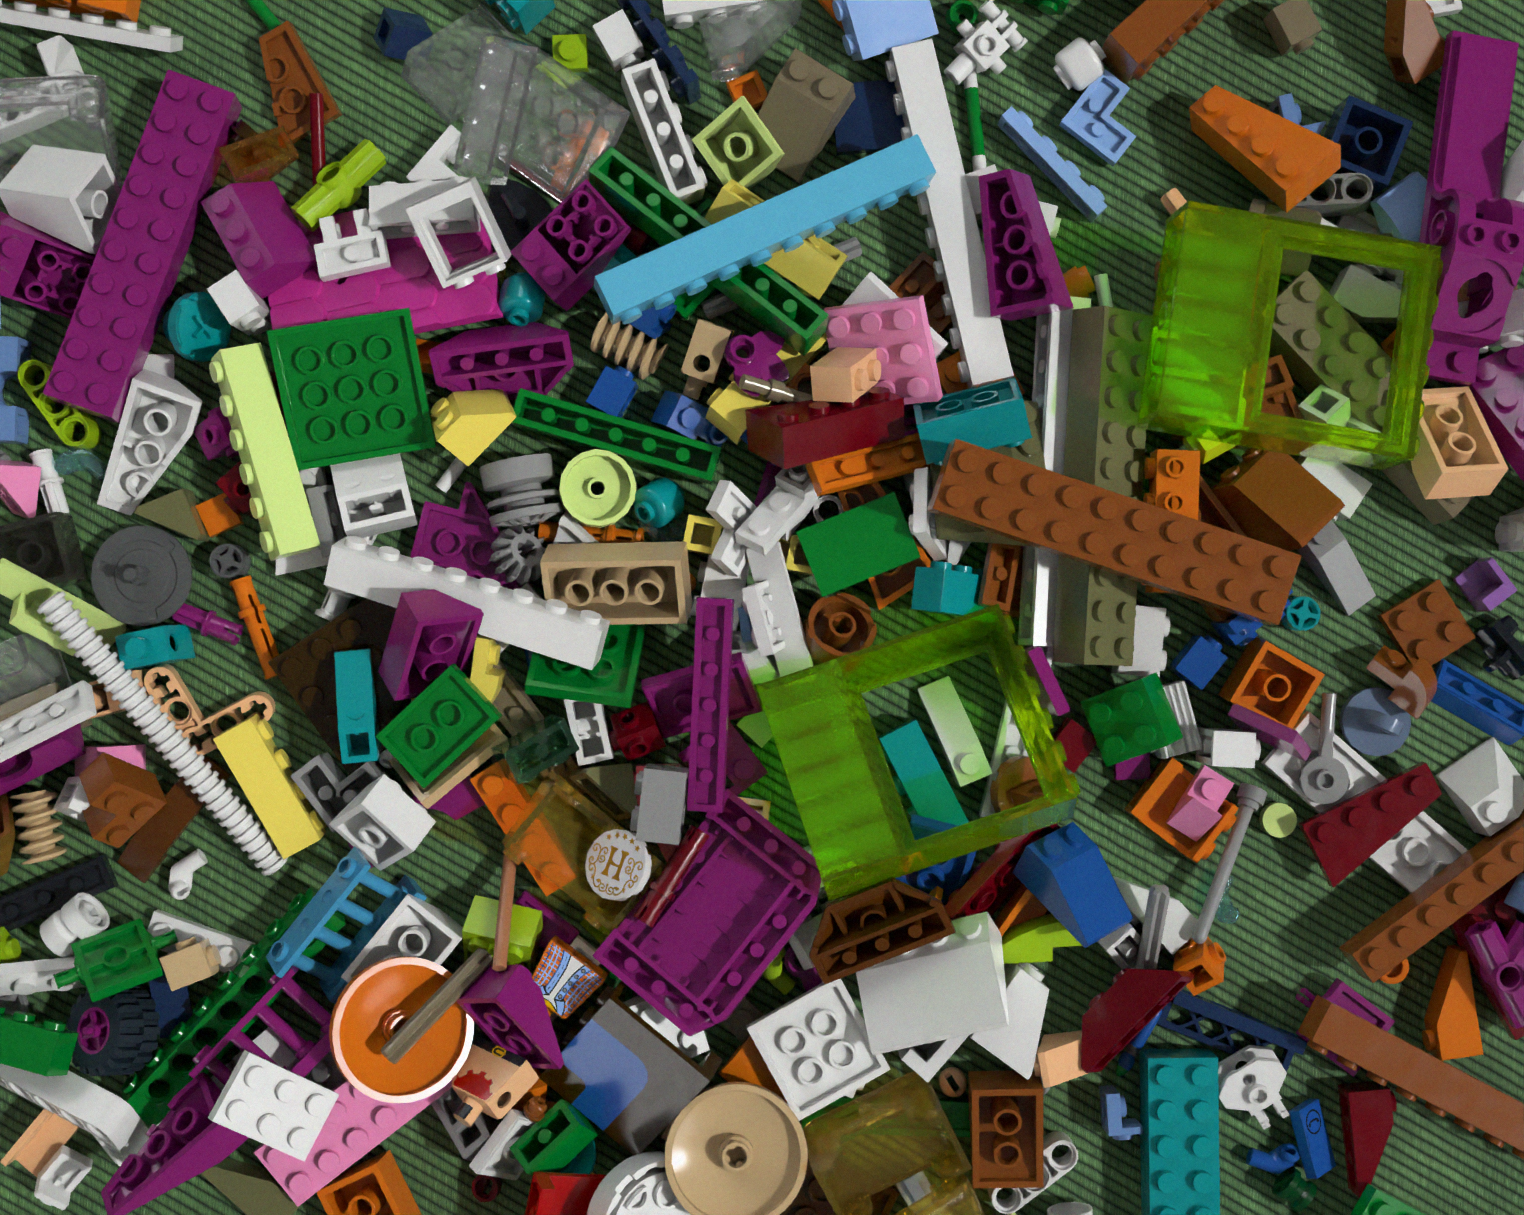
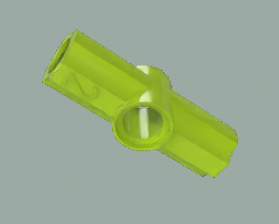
(339, 184)

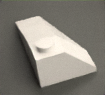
(151, 432)

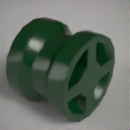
(1294, 1189)

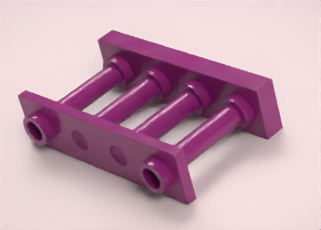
(307, 1053)

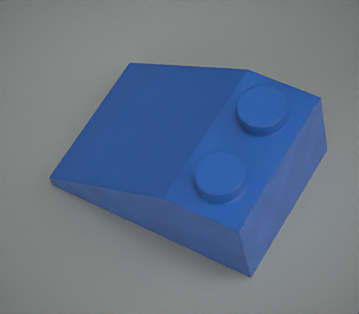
(1074, 884)

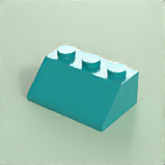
(979, 415)

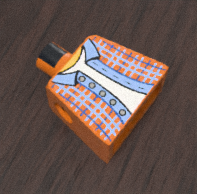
(566, 977)

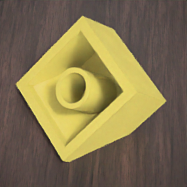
(471, 421)

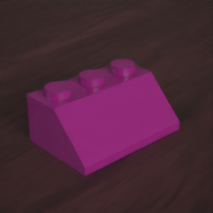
(260, 234)
(425, 639)

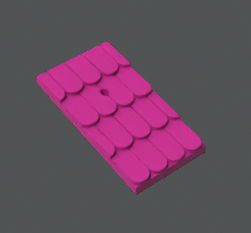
(403, 285)

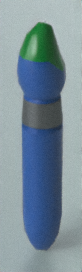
(1133, 1048)

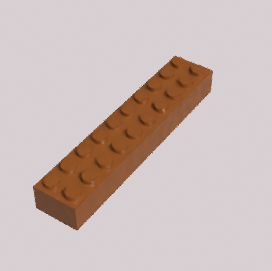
(1114, 532)

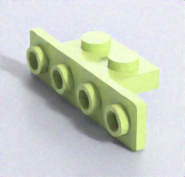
(31, 591)

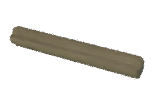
(437, 1005)

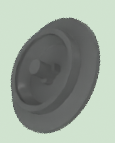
(141, 575)

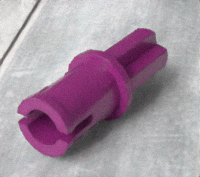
(208, 623)

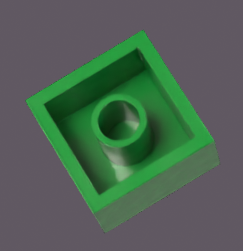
(1131, 719)

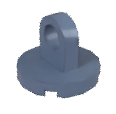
(1373, 722)

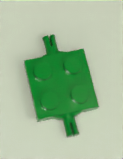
(116, 960)

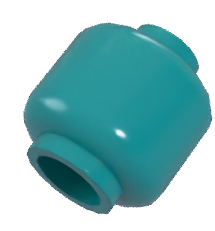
(521, 299)
(659, 502)

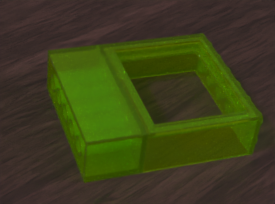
(1217, 328)
(843, 776)

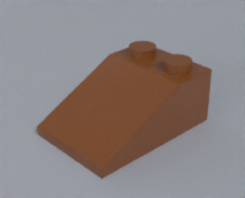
(1006, 1129)

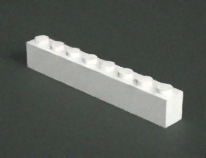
(508, 613)

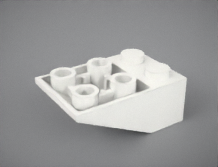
(373, 496)

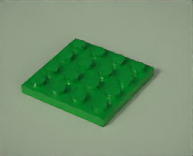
(352, 388)

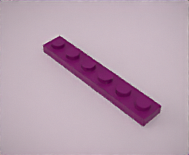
(710, 704)

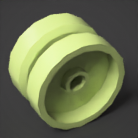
(590, 469)

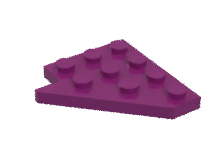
(460, 537)

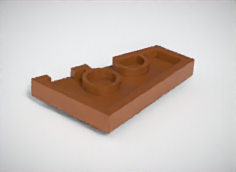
(292, 79)

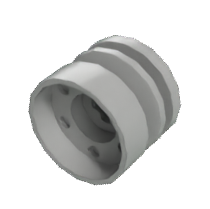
(520, 490)

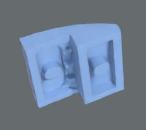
(1401, 208)

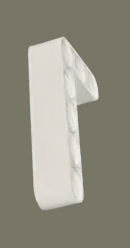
(84, 1105)

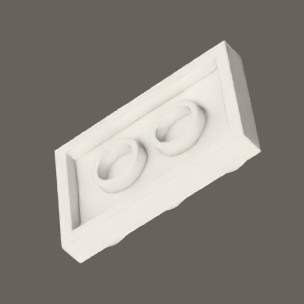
(273, 1106)

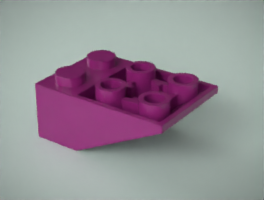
(572, 245)
(41, 268)

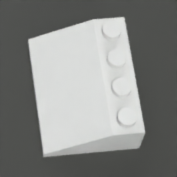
(937, 989)

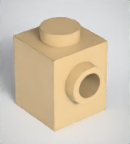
(190, 962)

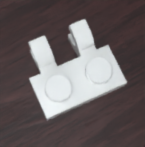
(350, 255)

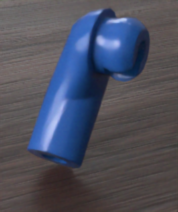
(1276, 1160)

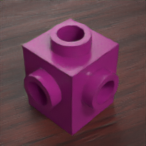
(214, 435)

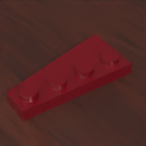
(1364, 823)

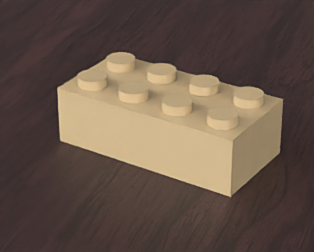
(621, 580)

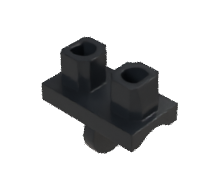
(1502, 647)

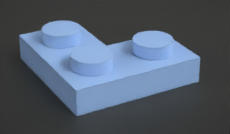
(1091, 119)

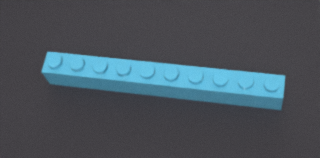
(763, 230)

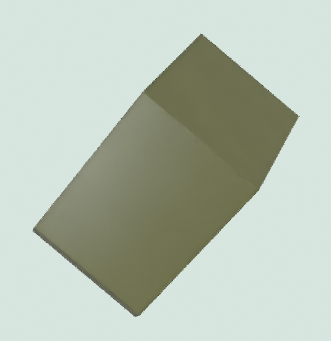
(176, 512)
(610, 787)

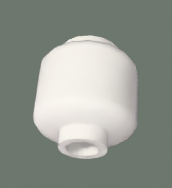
(1079, 64)

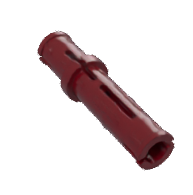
(676, 868)

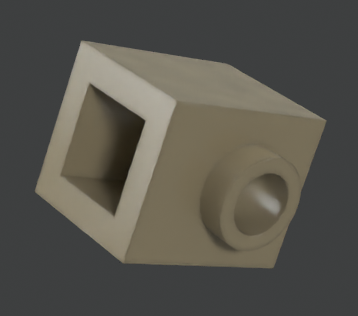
(1293, 26)

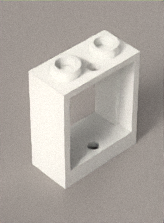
(463, 275)

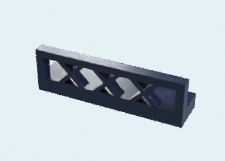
(1237, 1020)

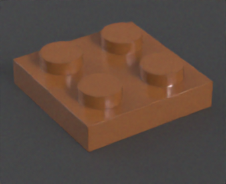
(1426, 624)

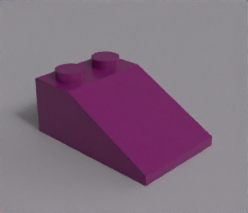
(514, 1015)

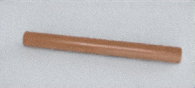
(504, 915)

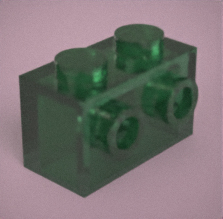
(535, 749)

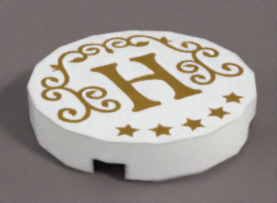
(618, 865)

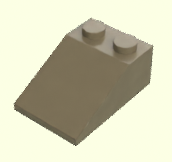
(804, 111)

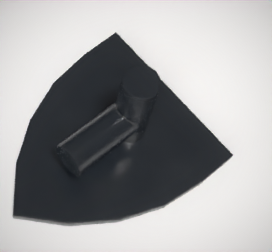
(517, 210)

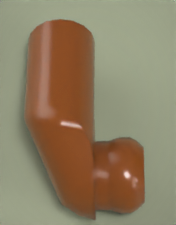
(536, 1108)

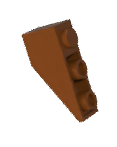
(1412, 40)

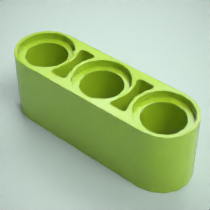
(68, 419)

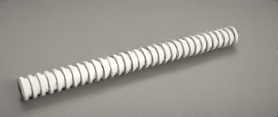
(162, 732)

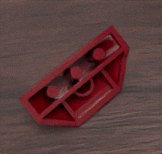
(1125, 1011)

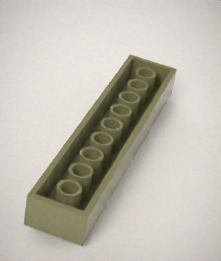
(1106, 450)

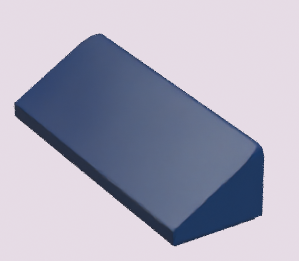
(1478, 703)

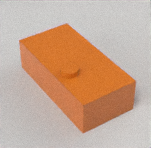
(369, 1189)

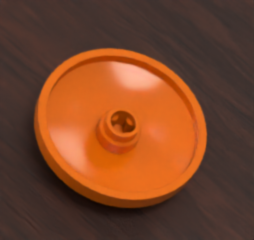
(374, 1010)

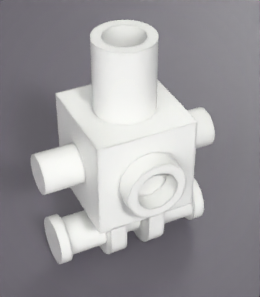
(984, 44)

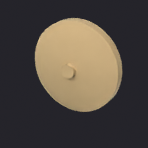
(736, 1152)

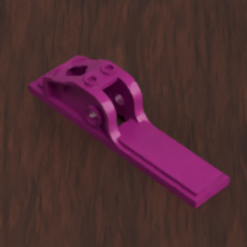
(1464, 204)

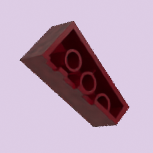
(822, 429)

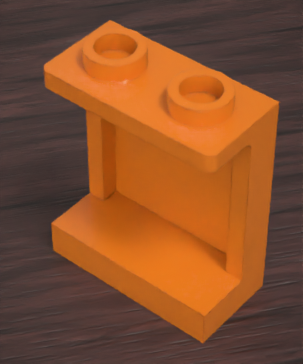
(1158, 799)

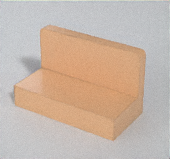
(40, 1141)

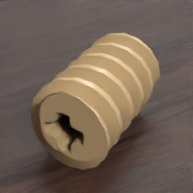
(627, 347)
(38, 826)

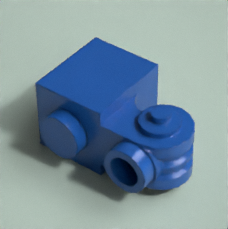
(686, 419)

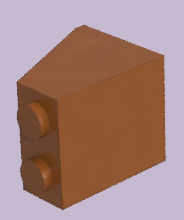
(1276, 499)

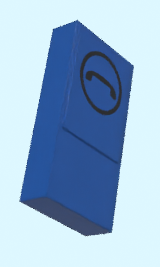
(1312, 1138)

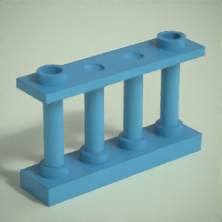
(332, 897)

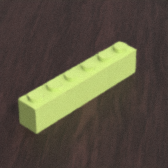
(264, 451)

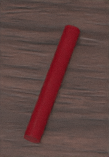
(317, 134)

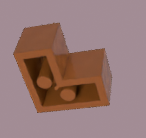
(119, 798)

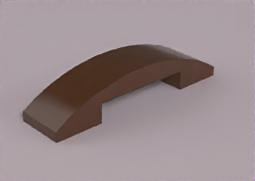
(159, 833)

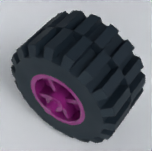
(114, 1032)

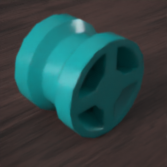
(1307, 614)

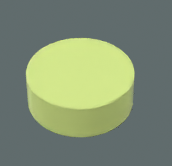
(1278, 819)

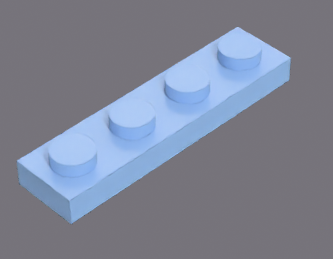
(1043, 154)

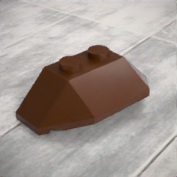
(875, 928)

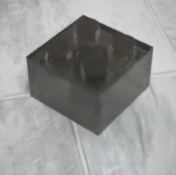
(46, 548)

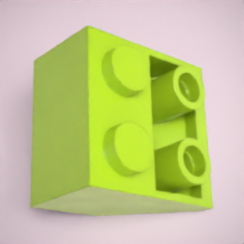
(525, 931)

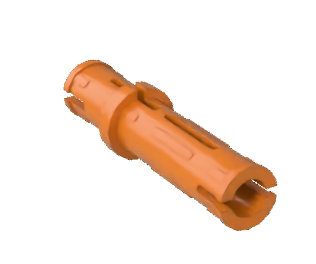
(256, 622)

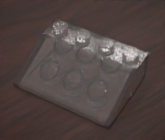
(564, 128)

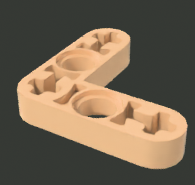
(196, 721)

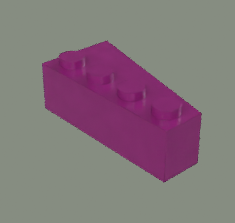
(1018, 250)

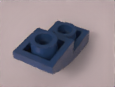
(171, 1005)

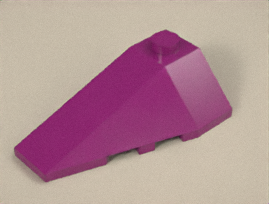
(175, 1150)

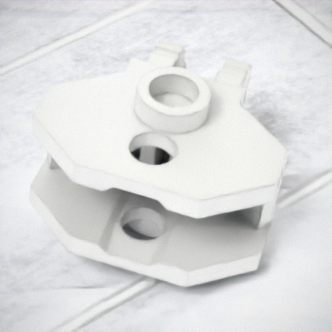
(1254, 1084)

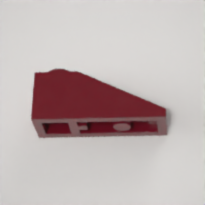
(1366, 1126)

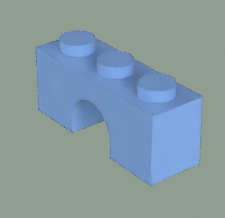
(13, 419)

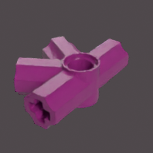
(1494, 955)

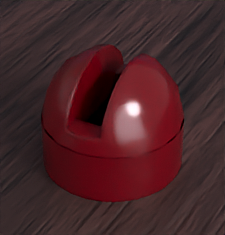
(481, 1184)

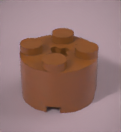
(838, 627)

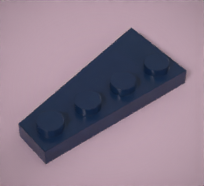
(683, 81)

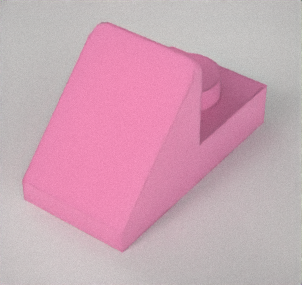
(1199, 804)

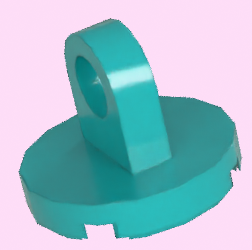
(196, 327)

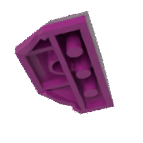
(503, 359)

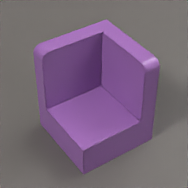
(1484, 584)

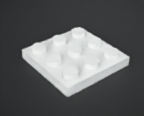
(817, 1048)

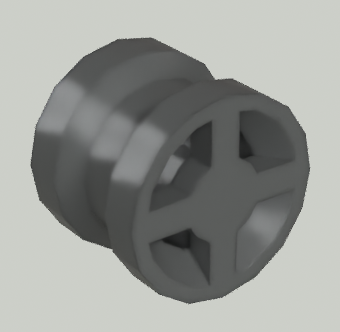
(222, 559)

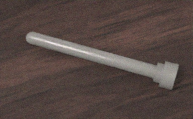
(1249, 801)

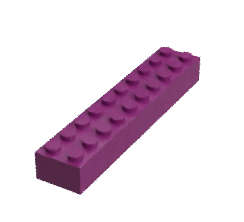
(143, 246)

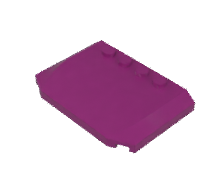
(724, 924)

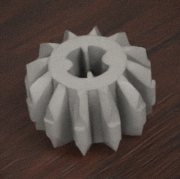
(518, 554)

